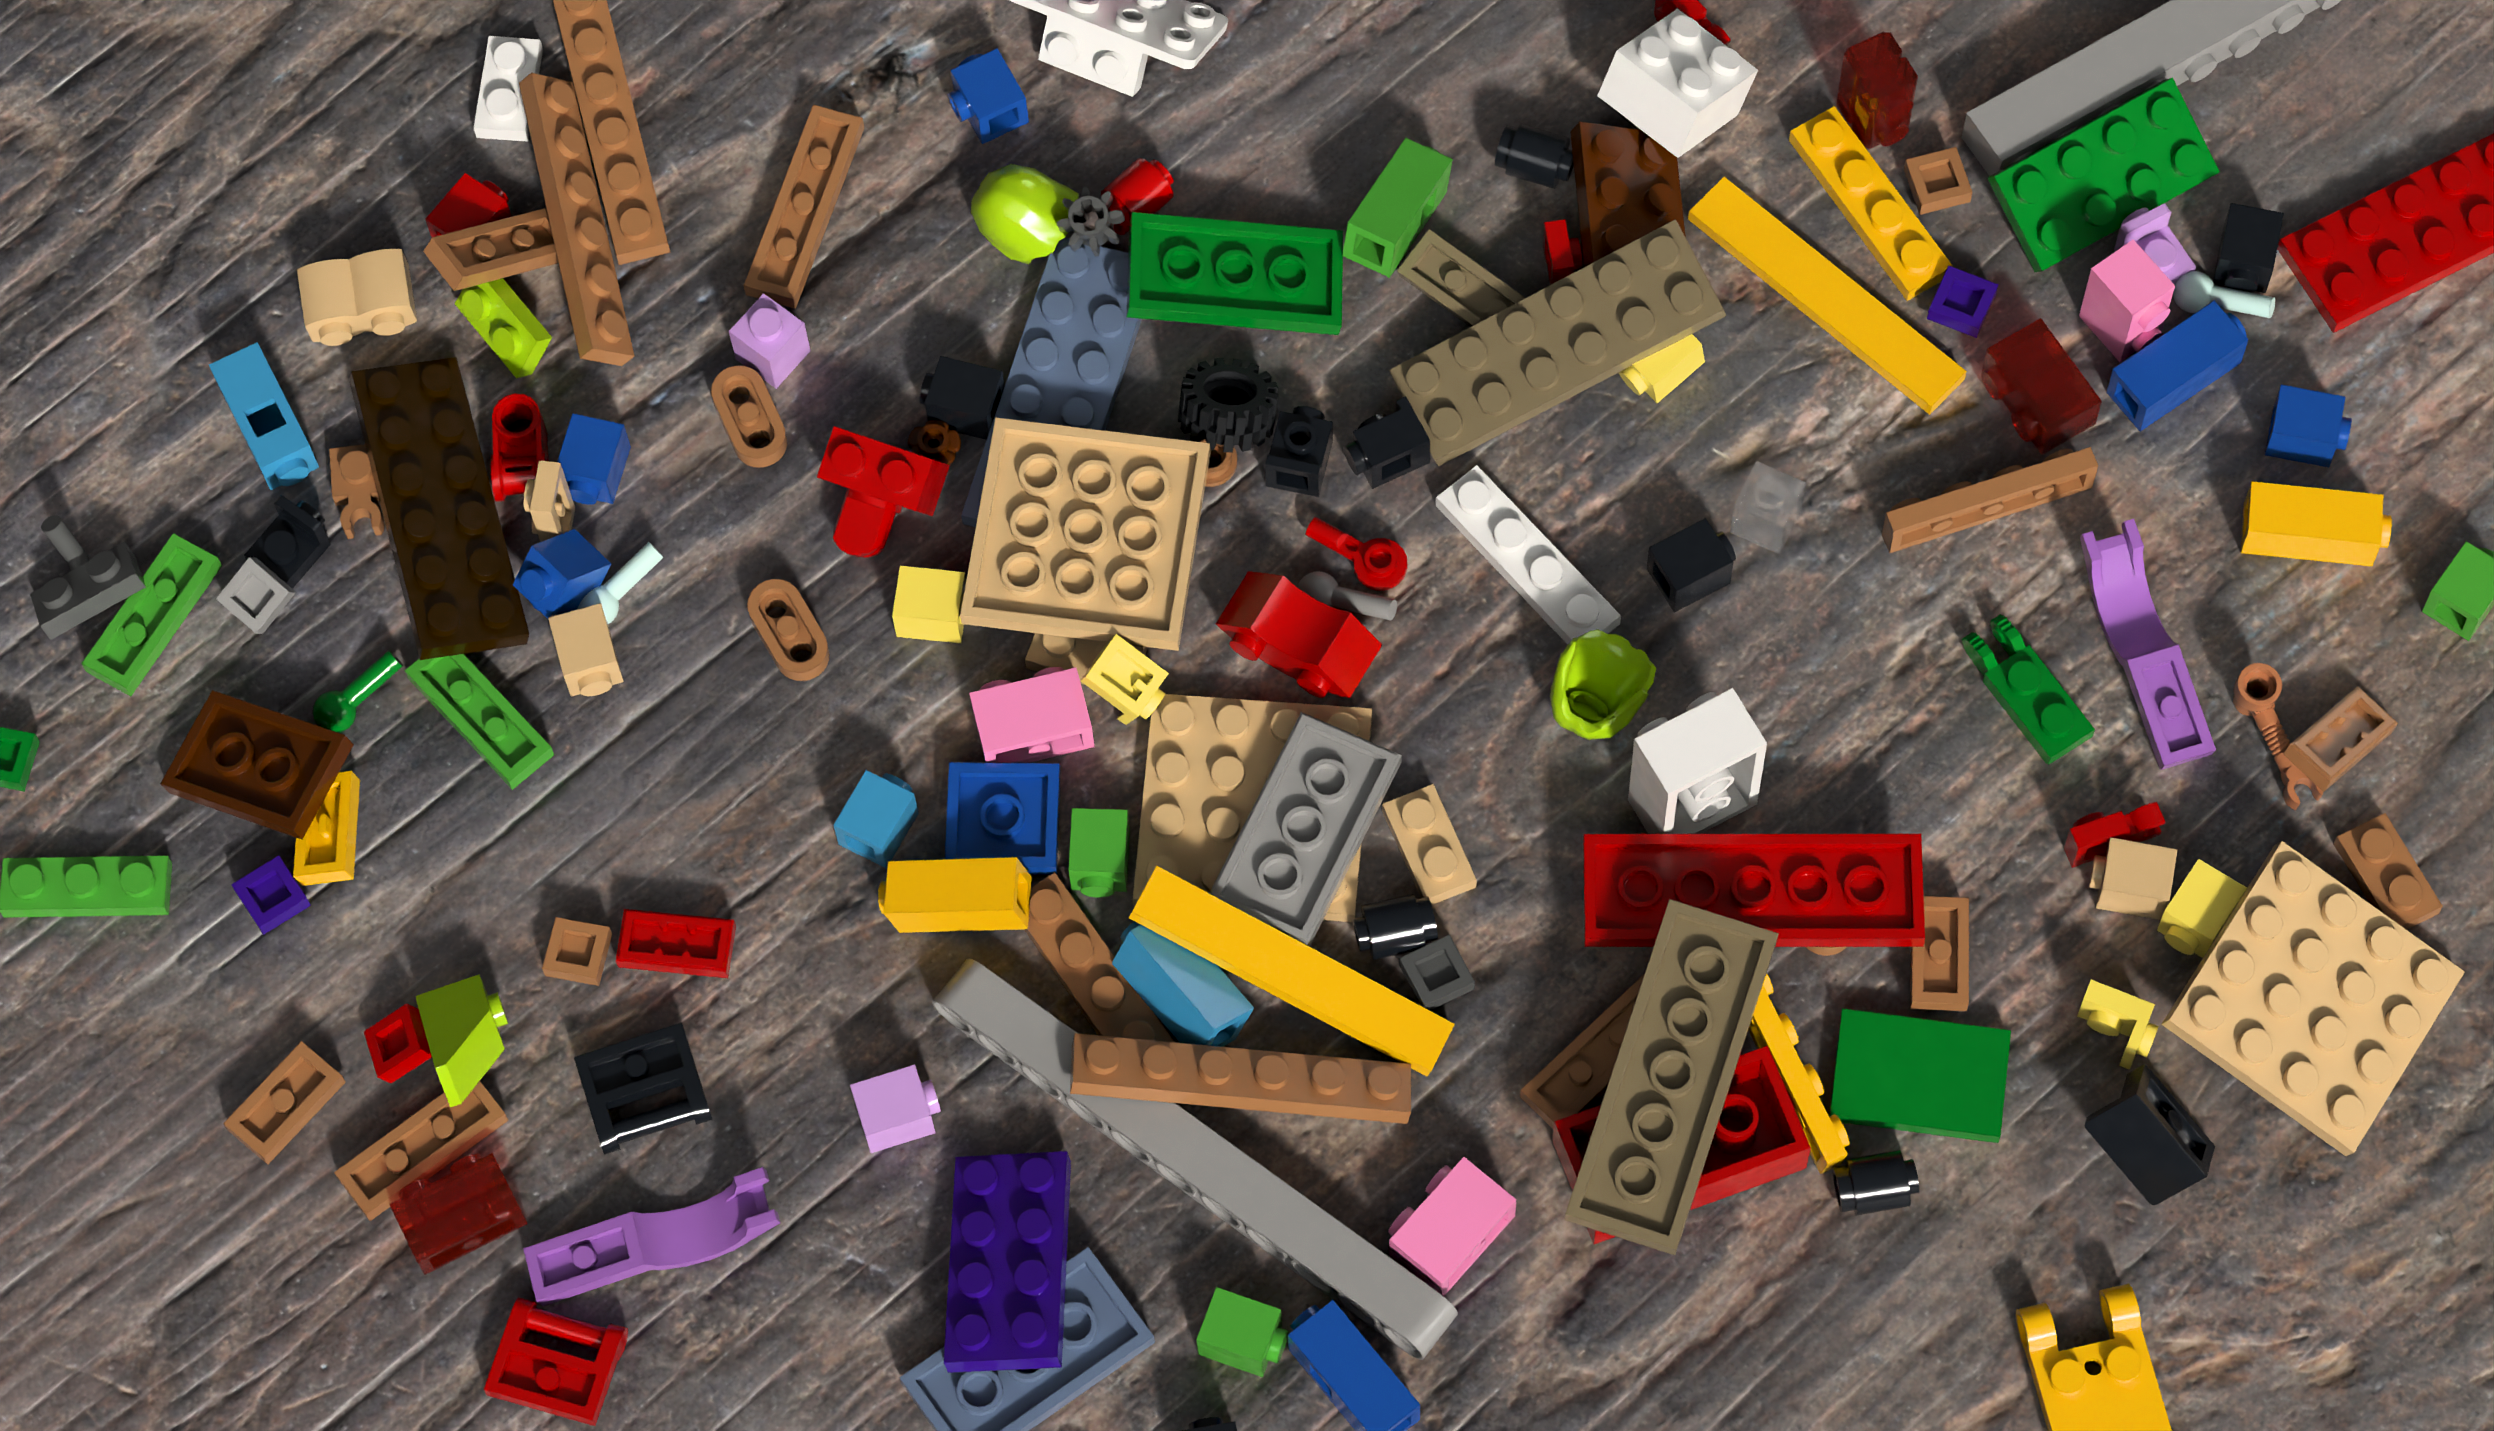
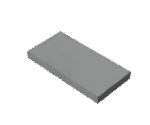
(1306, 827)

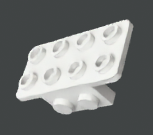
(1114, 37)

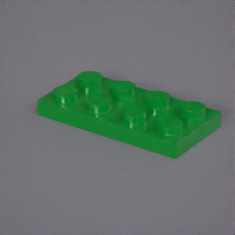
(2102, 174)
(1235, 273)

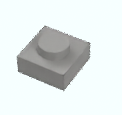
(255, 595)

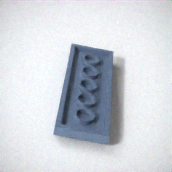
(1069, 349)

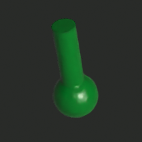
(337, 708)

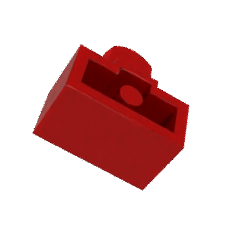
(878, 485)

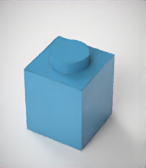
(877, 817)

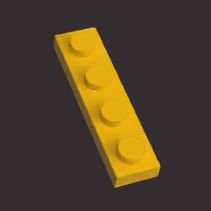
(1870, 203)
(1824, 1132)

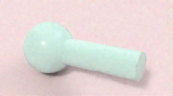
(2198, 290)
(622, 581)

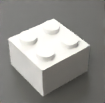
(1677, 82)

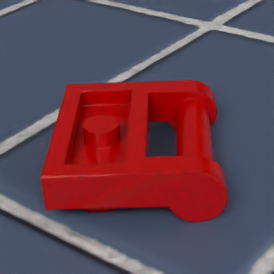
(550, 1378)

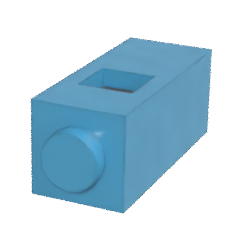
(264, 417)
(1182, 988)

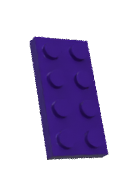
(1007, 1262)

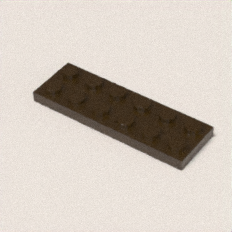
(438, 508)

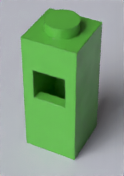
(1397, 207)

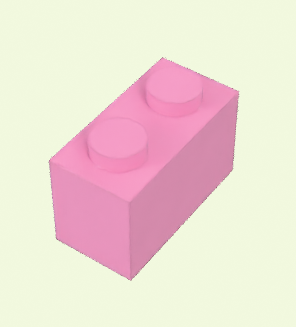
(2127, 301)
(1032, 717)
(1450, 1225)

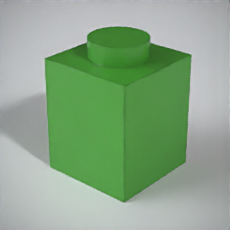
(2464, 591)
(1099, 851)
(1241, 1332)

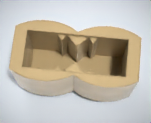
(357, 296)

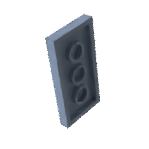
(1097, 1339)

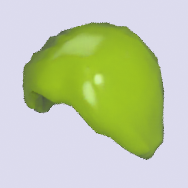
(1020, 211)
(1599, 684)

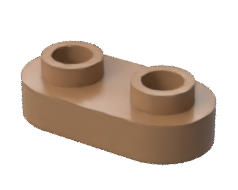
(751, 419)
(789, 633)

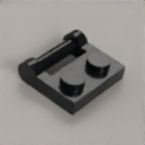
(637, 1071)

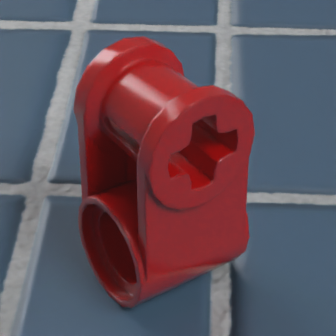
(516, 454)

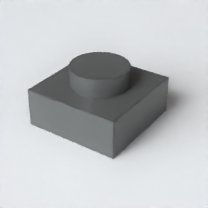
(1437, 973)

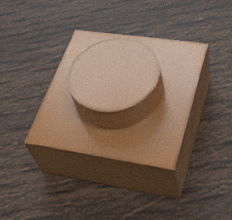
(1938, 180)
(577, 951)

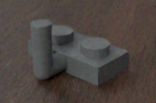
(88, 586)

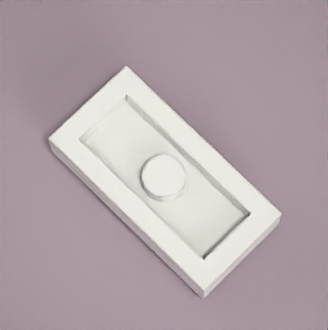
(500, 102)

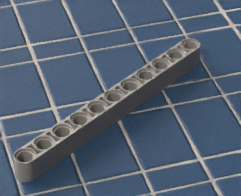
(1204, 1167)

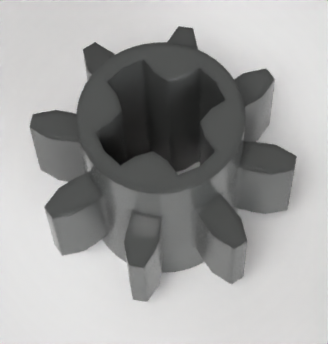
(1103, 226)

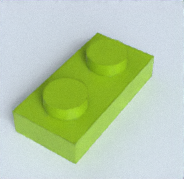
(505, 325)

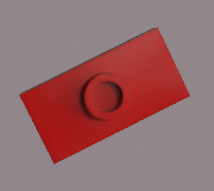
(676, 943)

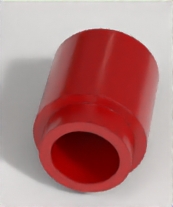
(1140, 189)

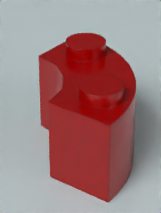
(1298, 635)

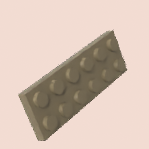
(1558, 342)
(1671, 1077)

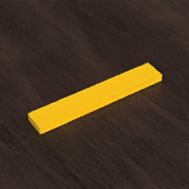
(1827, 295)
(1291, 971)

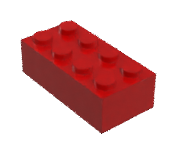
(1752, 1144)

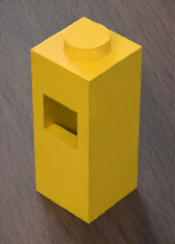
(2314, 524)
(956, 895)

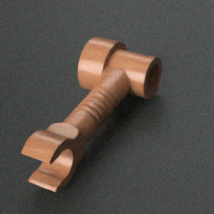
(2268, 685)

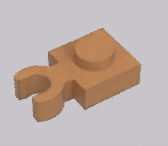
(354, 487)

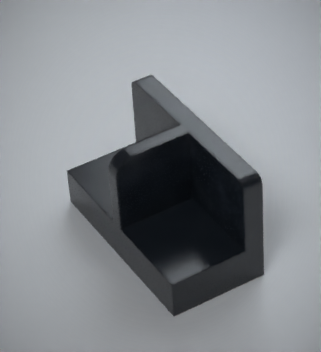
(2152, 1138)

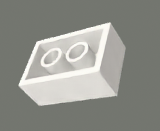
(1697, 766)

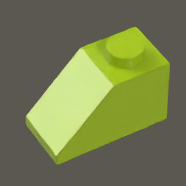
(462, 1033)

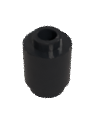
(1535, 155)
(1395, 926)
(1875, 1183)

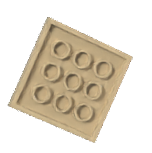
(1086, 533)
(1205, 776)
(2313, 998)

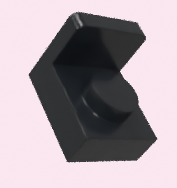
(291, 541)

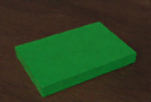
(1920, 1075)

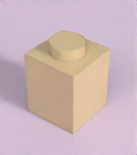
(586, 651)
(2134, 878)

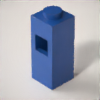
(2178, 365)
(1351, 1371)

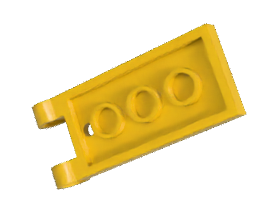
(2116, 1399)

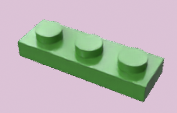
(152, 615)
(481, 716)
(85, 886)

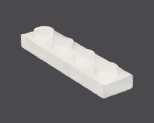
(1525, 557)

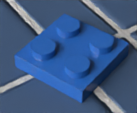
(1004, 813)

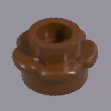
(938, 431)

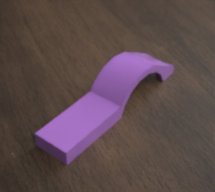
(2145, 649)
(650, 1241)

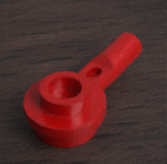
(1377, 563)

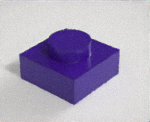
(1962, 301)
(271, 895)

